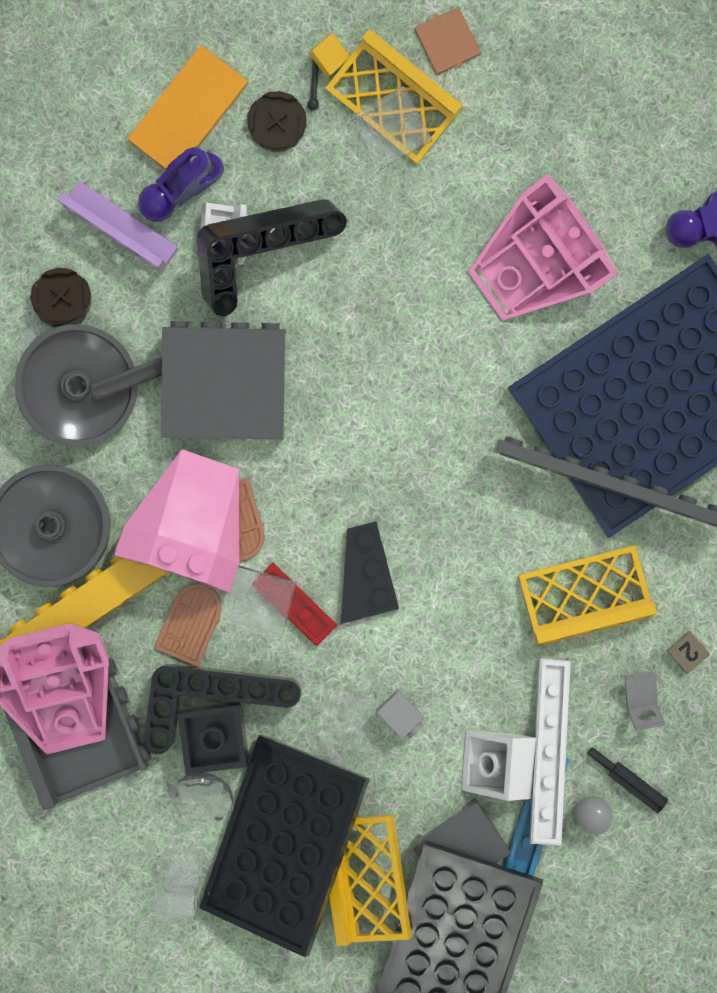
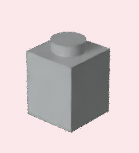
(401, 715)

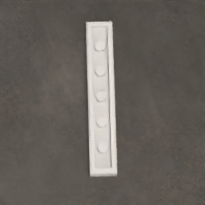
(550, 752)

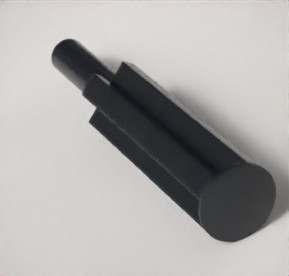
(631, 782)

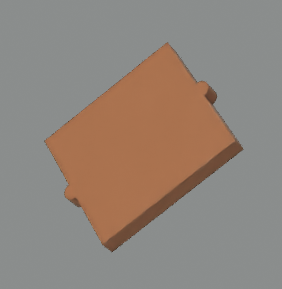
(447, 40)

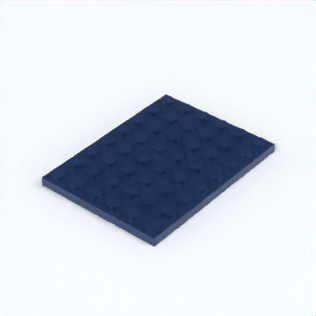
(635, 395)

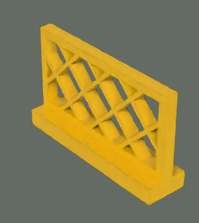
(405, 72)
(593, 621)
(342, 895)

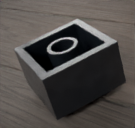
(213, 738)

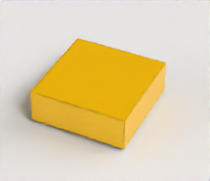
(329, 54)

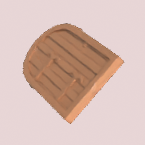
(250, 525)
(190, 624)

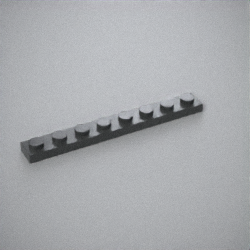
(600, 478)

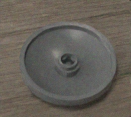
(56, 380)
(52, 525)

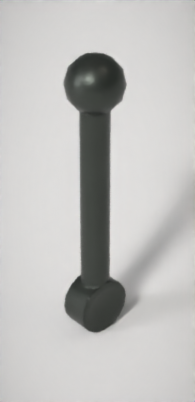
(313, 103)

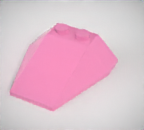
(542, 254)
(188, 522)
(56, 686)

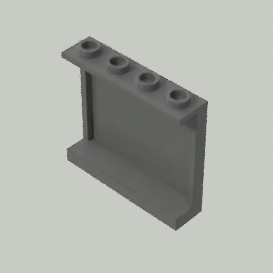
(223, 381)
(91, 765)

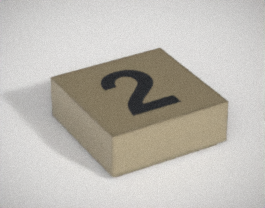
(688, 652)

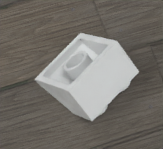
(498, 765)

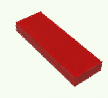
(305, 612)

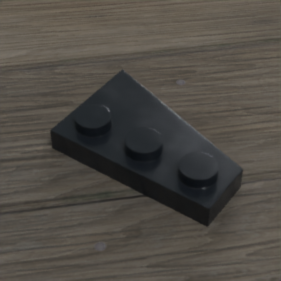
(367, 578)

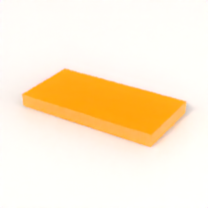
(188, 108)

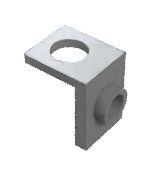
(642, 699)

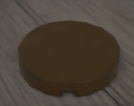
(277, 121)
(61, 297)

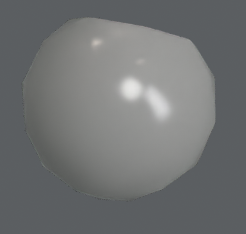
(593, 814)

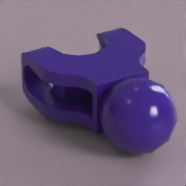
(179, 183)
(689, 227)

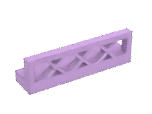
(119, 226)

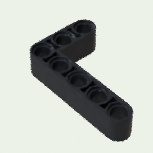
(257, 241)
(211, 690)

